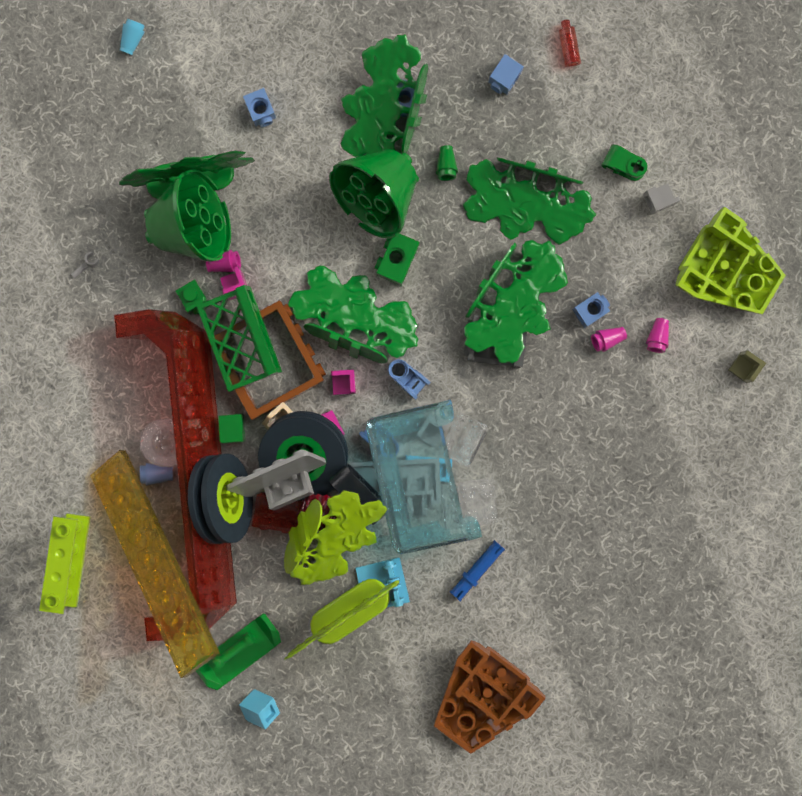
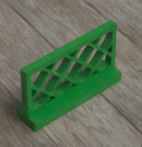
(257, 331)

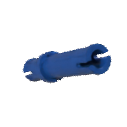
(477, 570)

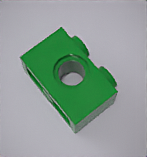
(406, 248)

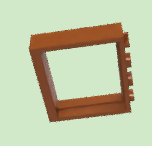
(306, 350)

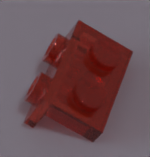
(279, 520)

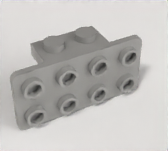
(282, 481)

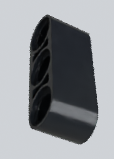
(350, 480)

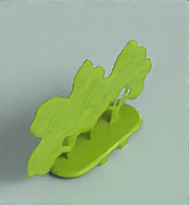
(340, 535)
(347, 613)

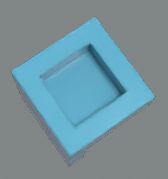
(259, 709)

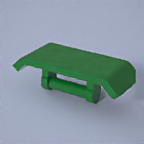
(240, 652)

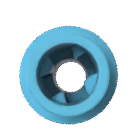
(131, 36)

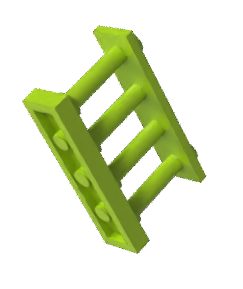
(64, 563)

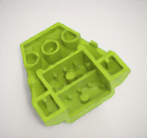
(729, 266)

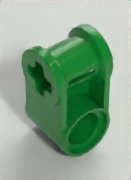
(623, 161)

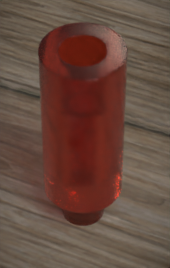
(569, 44)

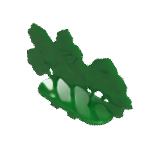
(378, 106)
(217, 167)
(523, 204)
(518, 306)
(352, 309)

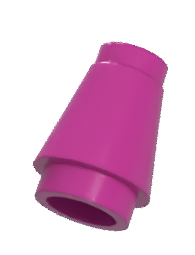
(226, 264)
(659, 336)
(607, 338)

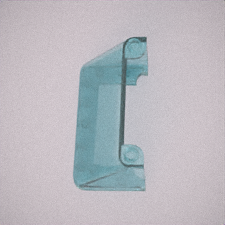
(418, 479)

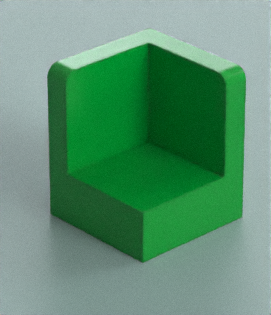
(232, 428)

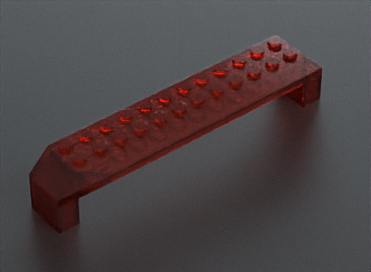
(195, 437)

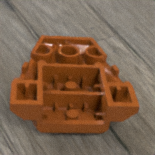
(485, 698)

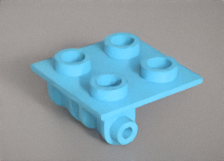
(387, 572)

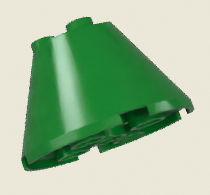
(376, 190)
(190, 219)

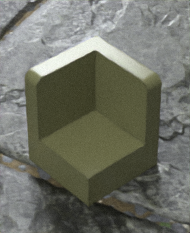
(747, 366)

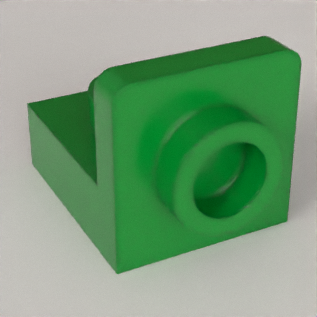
(191, 296)

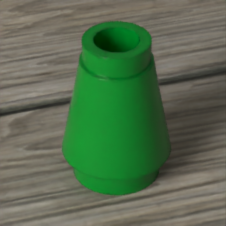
(446, 164)

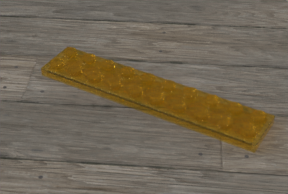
(154, 565)

